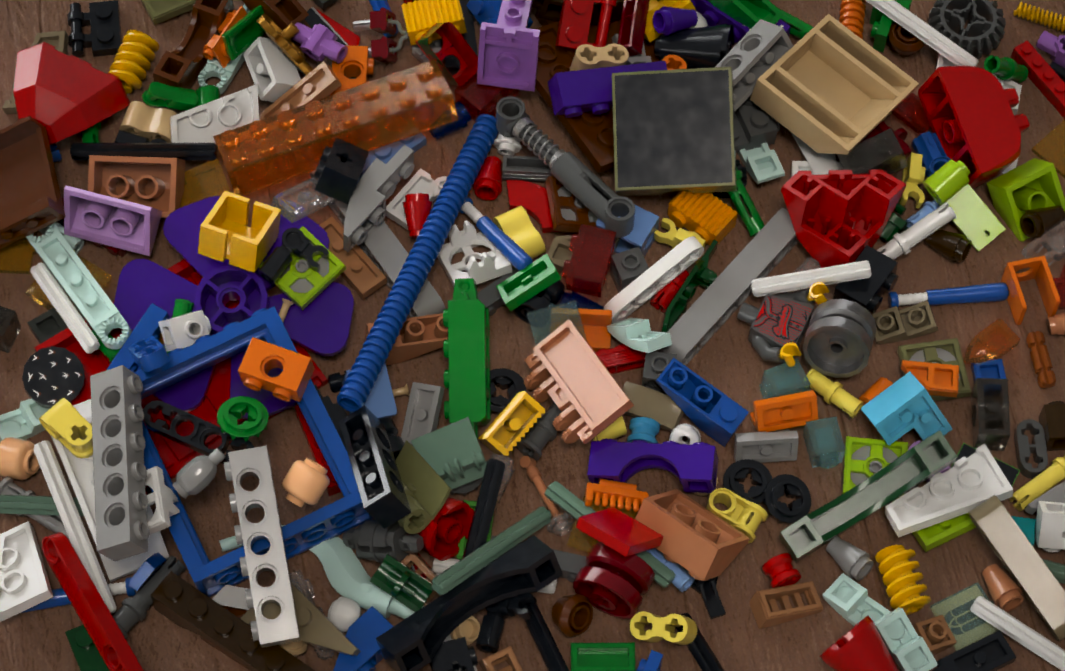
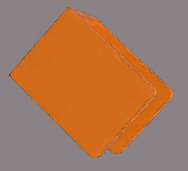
(1041, 273)

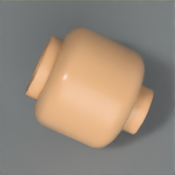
(17, 458)
(305, 482)

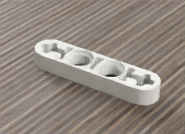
(654, 278)

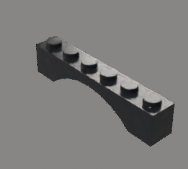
(519, 571)

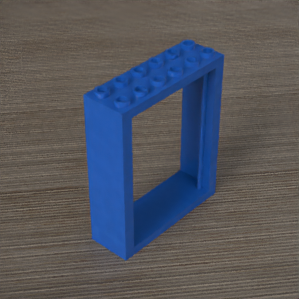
(297, 535)

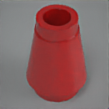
(489, 179)
(416, 210)

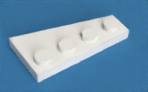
(950, 493)

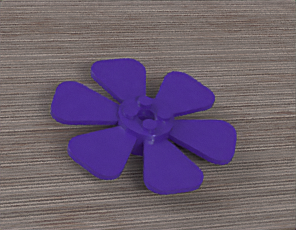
(320, 327)

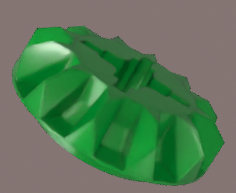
(235, 409)

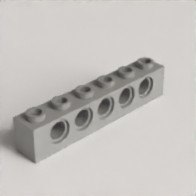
(754, 56)
(257, 463)
(119, 464)

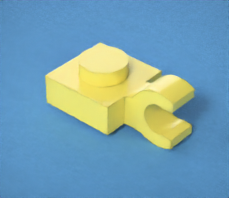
(912, 176)
(674, 237)

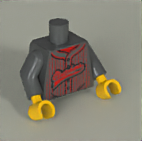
(781, 322)

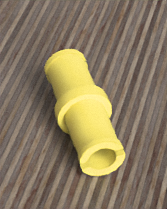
(834, 393)

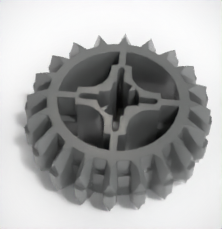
(984, 26)

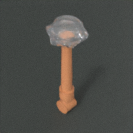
(560, 522)

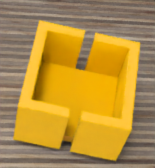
(227, 236)

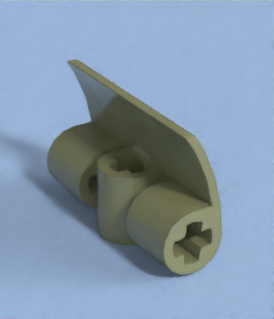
(423, 488)

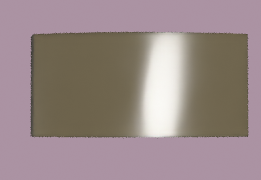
(904, 324)
(652, 405)

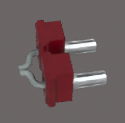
(383, 22)

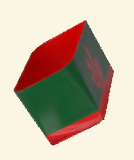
(462, 50)

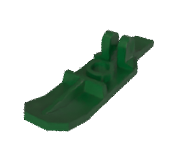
(700, 276)

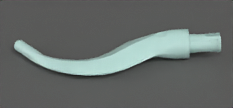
(347, 577)

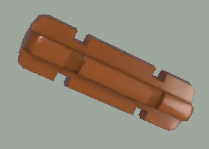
(1041, 359)

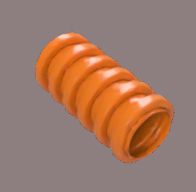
(853, 15)

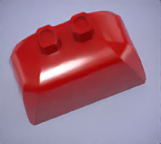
(974, 119)

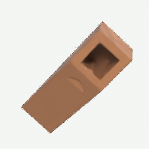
(416, 338)

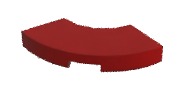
(533, 200)

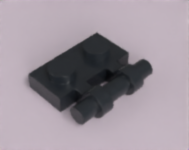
(105, 28)

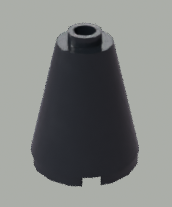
(698, 46)

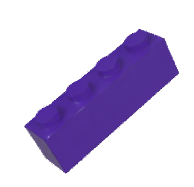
(590, 88)

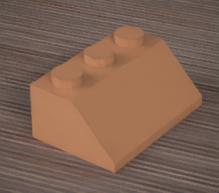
(140, 180)
(691, 534)

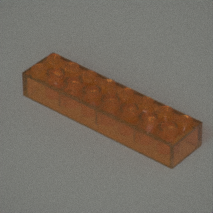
(364, 116)

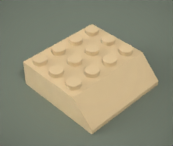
(831, 88)

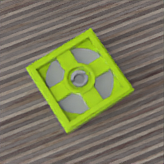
(303, 283)
(866, 457)

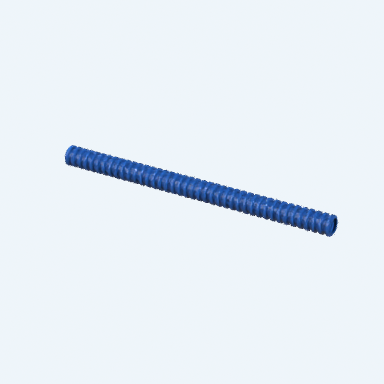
(418, 265)

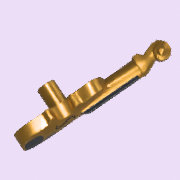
(282, 39)

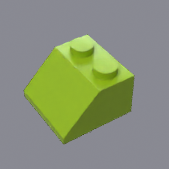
(1025, 188)

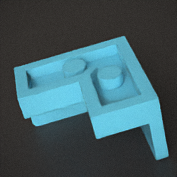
(905, 407)

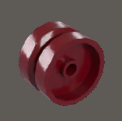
(614, 581)

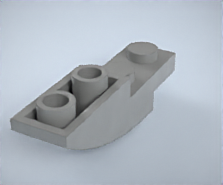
(369, 197)

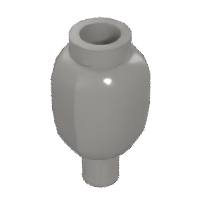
(197, 473)

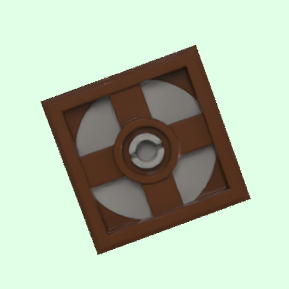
(566, 209)

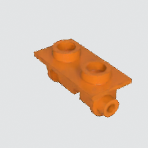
(215, 47)

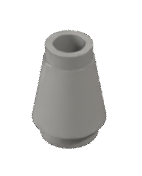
(850, 558)

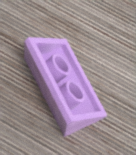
(110, 220)

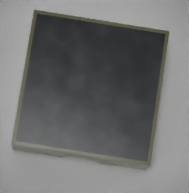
(674, 131)

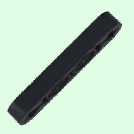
(197, 438)

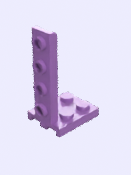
(509, 48)

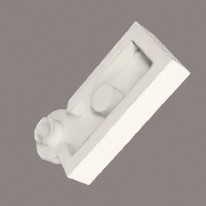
(419, 183)

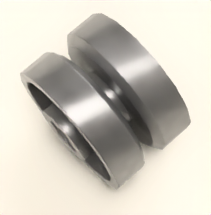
(839, 338)

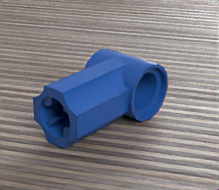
(932, 151)

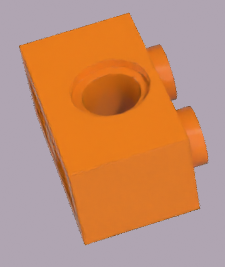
(355, 64)
(263, 357)

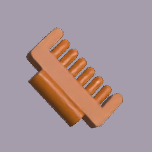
(614, 492)

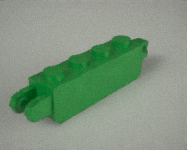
(467, 356)

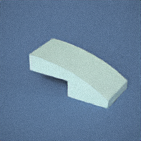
(762, 163)
(638, 335)
(22, 422)
(852, 601)
(904, 643)

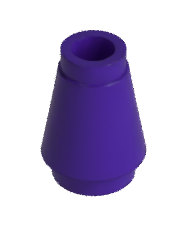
(671, 20)

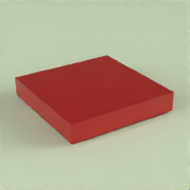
(619, 531)

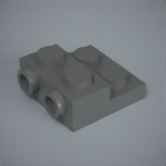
(753, 127)

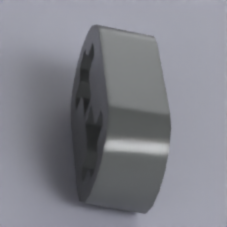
(1024, 449)

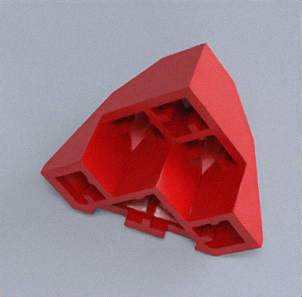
(64, 91)
(840, 211)

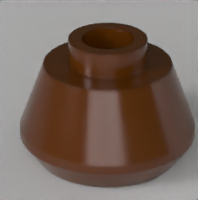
(904, 41)
(572, 614)

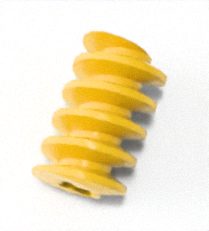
(134, 59)
(900, 578)

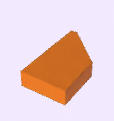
(935, 377)

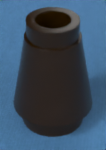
(1041, 220)
(950, 244)

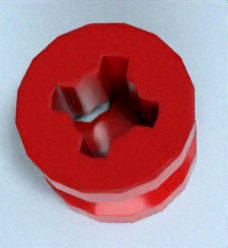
(781, 571)

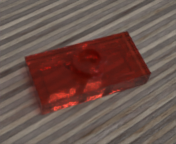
(912, 114)

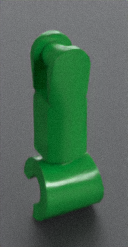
(179, 98)

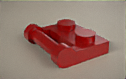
(576, 21)

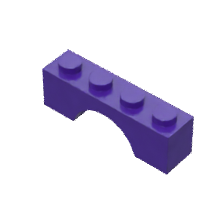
(618, 461)

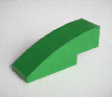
(749, 11)

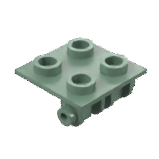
(453, 453)

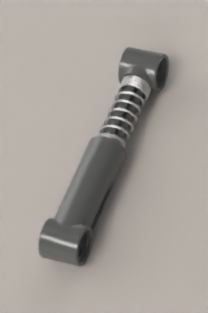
(567, 168)

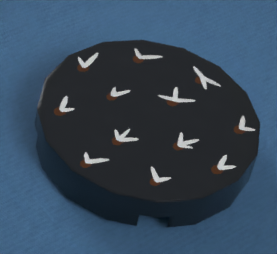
(53, 375)

